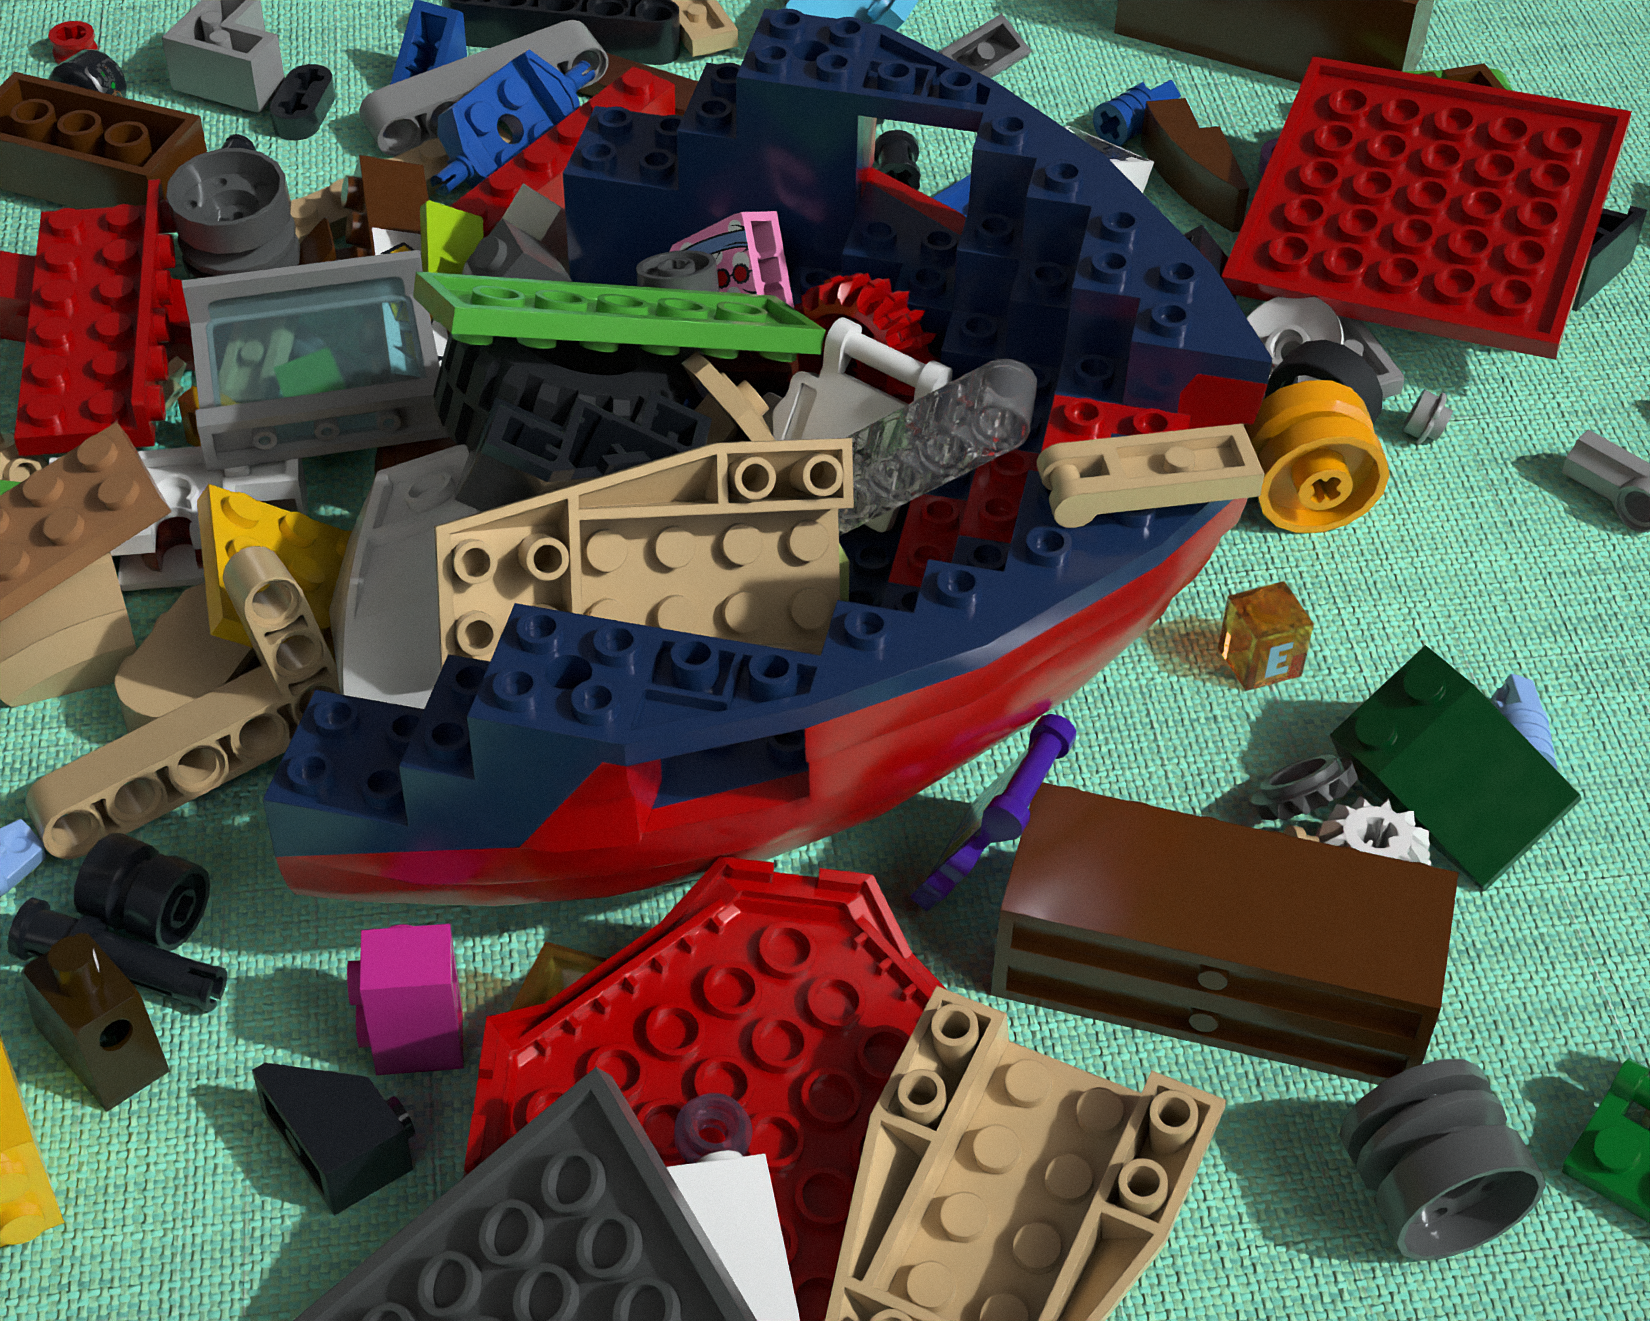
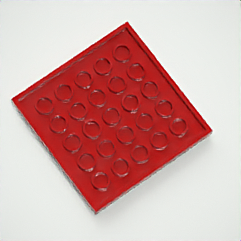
(1431, 205)

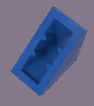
(430, 40)

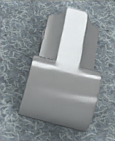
(1613, 475)

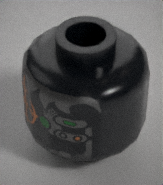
(91, 71)

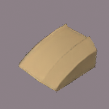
(66, 638)

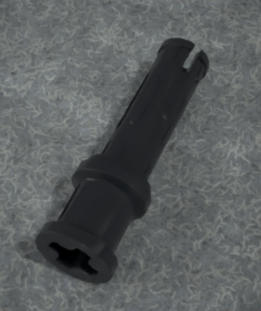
(145, 966)

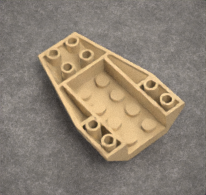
(692, 543)
(1011, 1180)

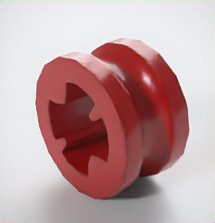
(71, 38)

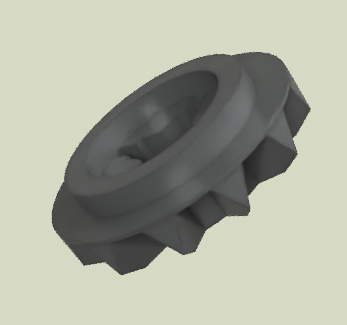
(1304, 786)

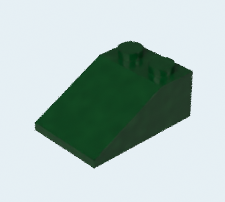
(1456, 764)

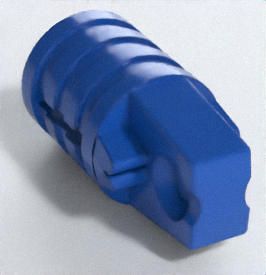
(1124, 115)

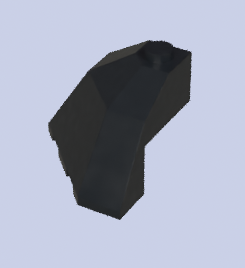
(529, 455)

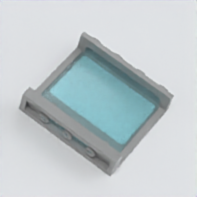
(312, 360)

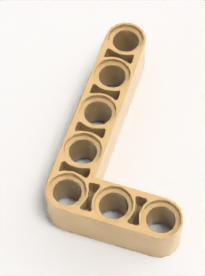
(210, 726)

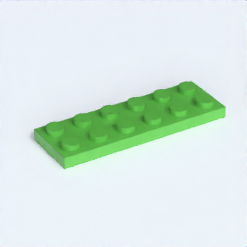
(608, 314)

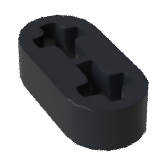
(302, 102)

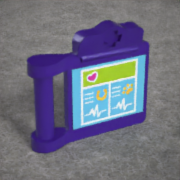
(999, 810)

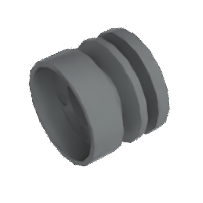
(232, 214)
(1441, 1159)

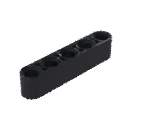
(625, 28)

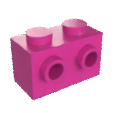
(408, 999)

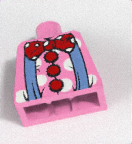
(746, 254)

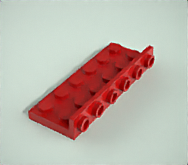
(97, 326)

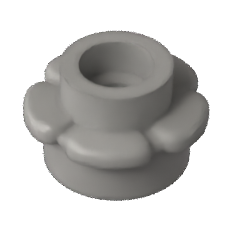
(1427, 417)

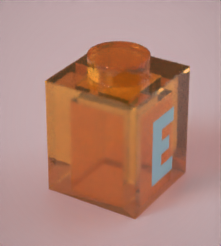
(1265, 635)

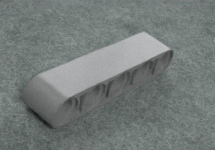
(408, 110)

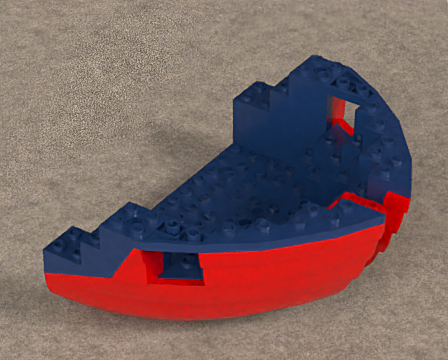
(647, 752)

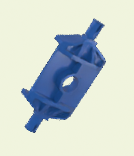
(525, 96)

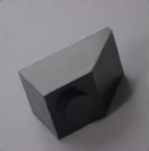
(337, 1130)

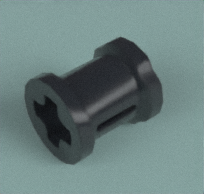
(897, 156)

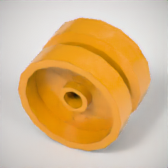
(1317, 457)

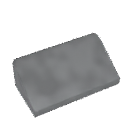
(989, 47)

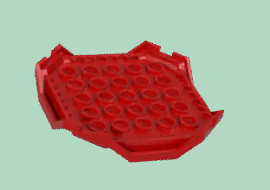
(746, 990)

